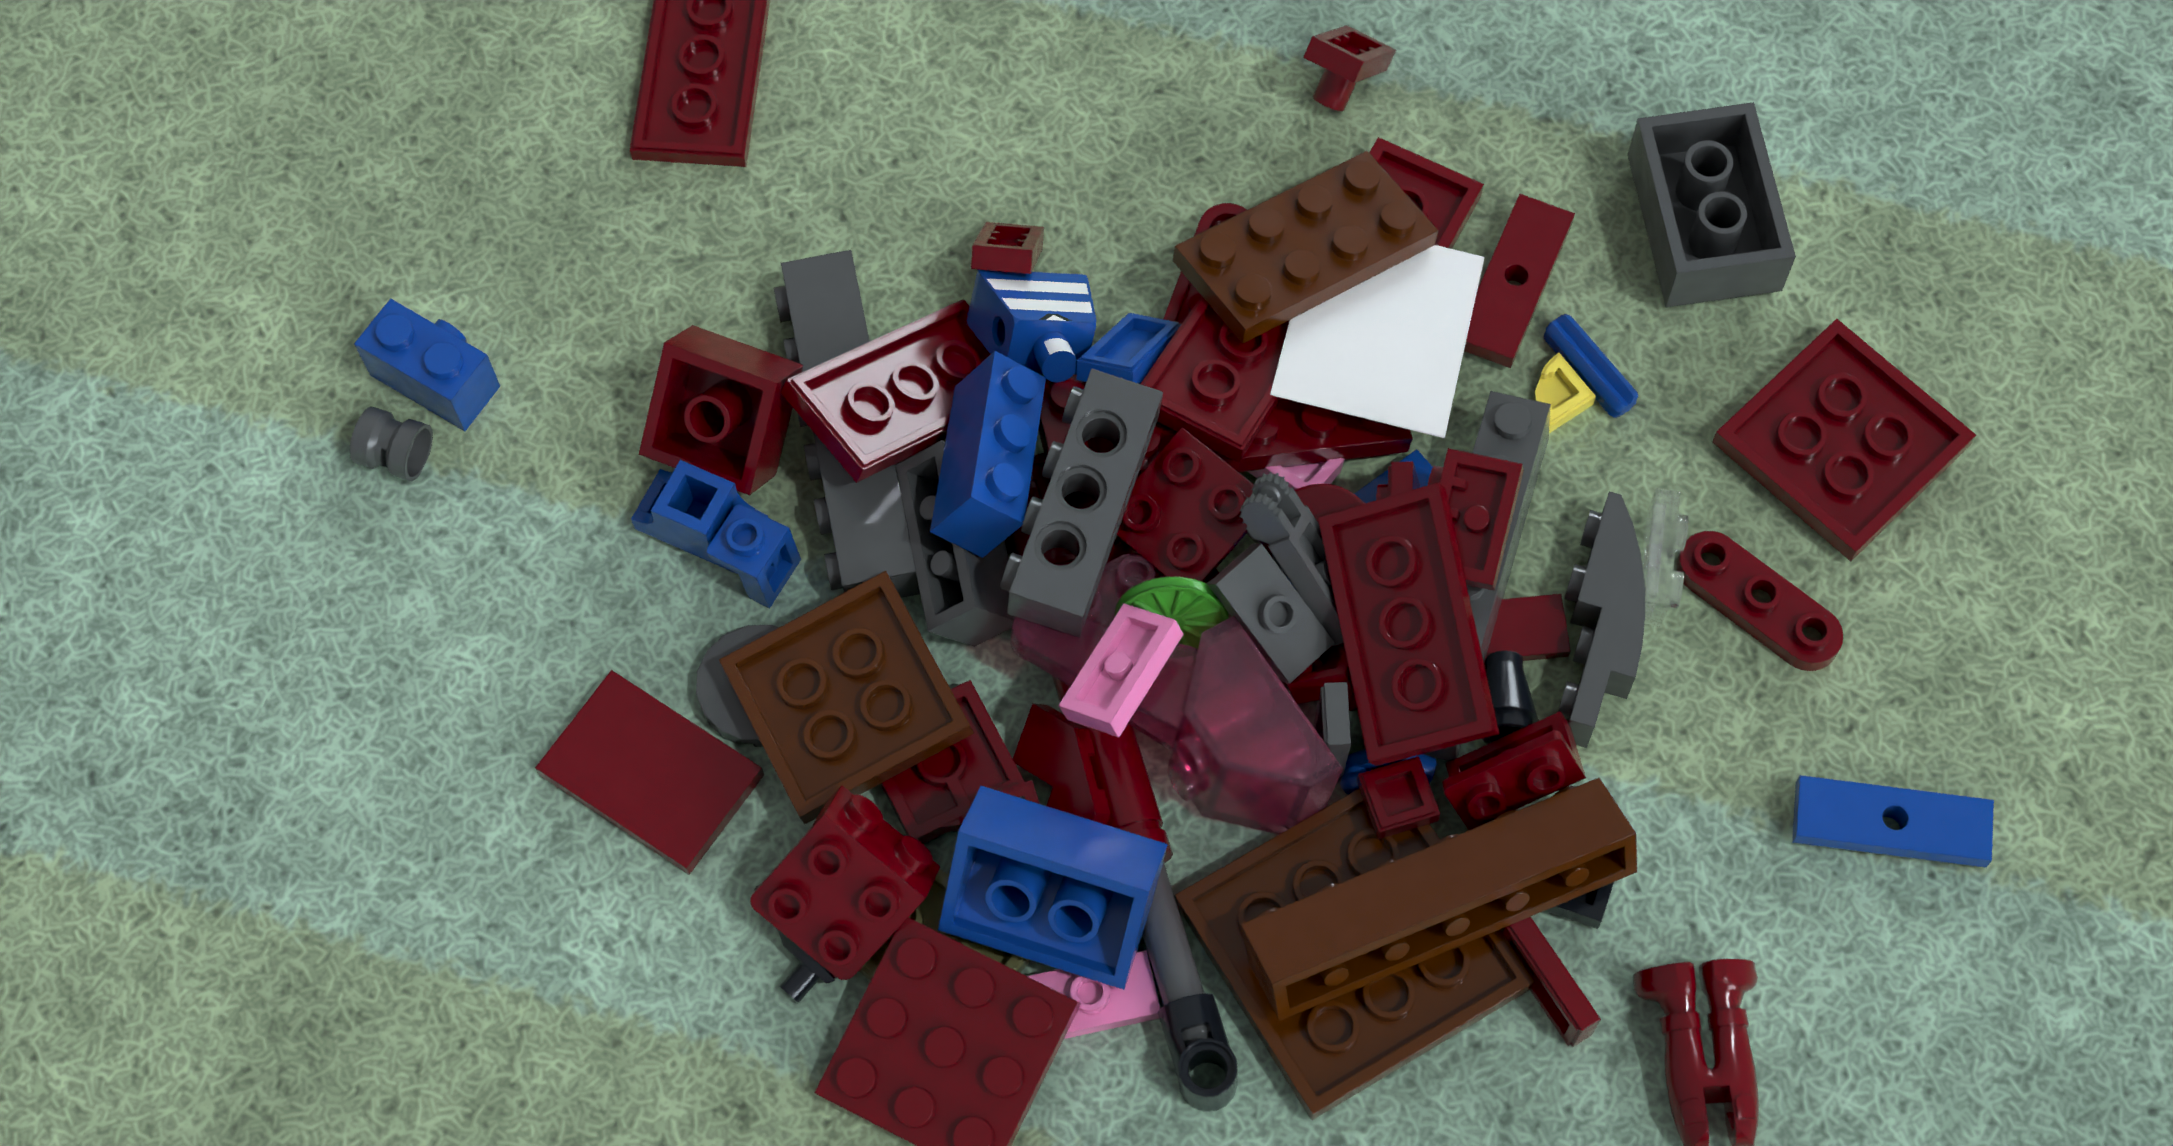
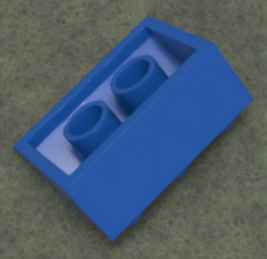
(1051, 886)

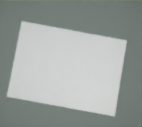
(1386, 344)

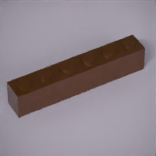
(1439, 897)

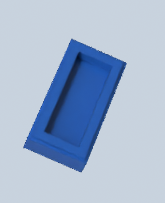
(1128, 348)

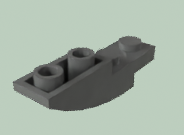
(1611, 613)

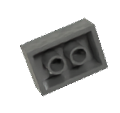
(1710, 205)

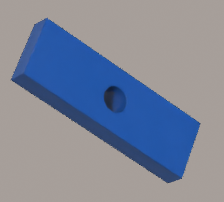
(1930, 823)

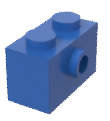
(428, 363)

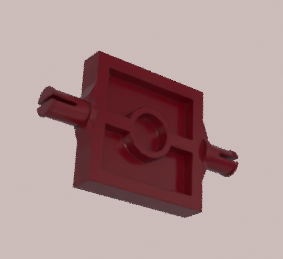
(938, 791)

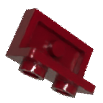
(1513, 771)

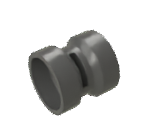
(390, 443)

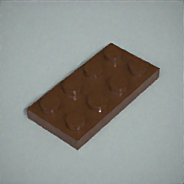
(1304, 246)

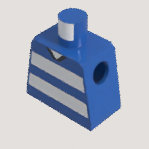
(1034, 319)

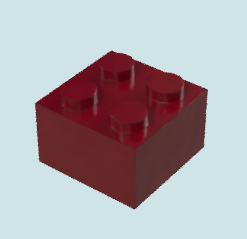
(719, 408)

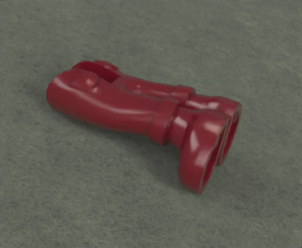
(1688, 1077)

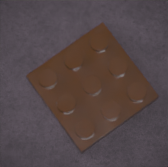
(845, 696)

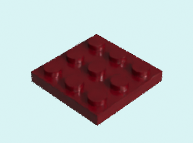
(1843, 439)
(946, 1044)

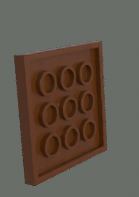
(1375, 1028)

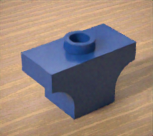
(687, 508)

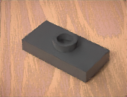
(1271, 612)

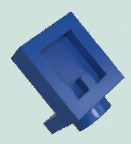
(756, 550)

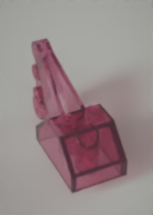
(1217, 707)

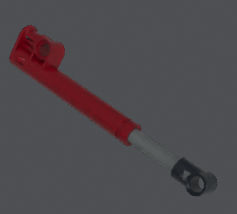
(1188, 1014)

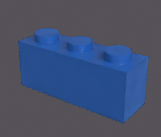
(988, 455)

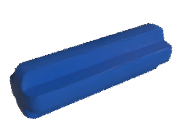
(1591, 365)

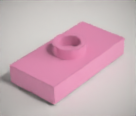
(1105, 1005)

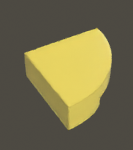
(1563, 390)

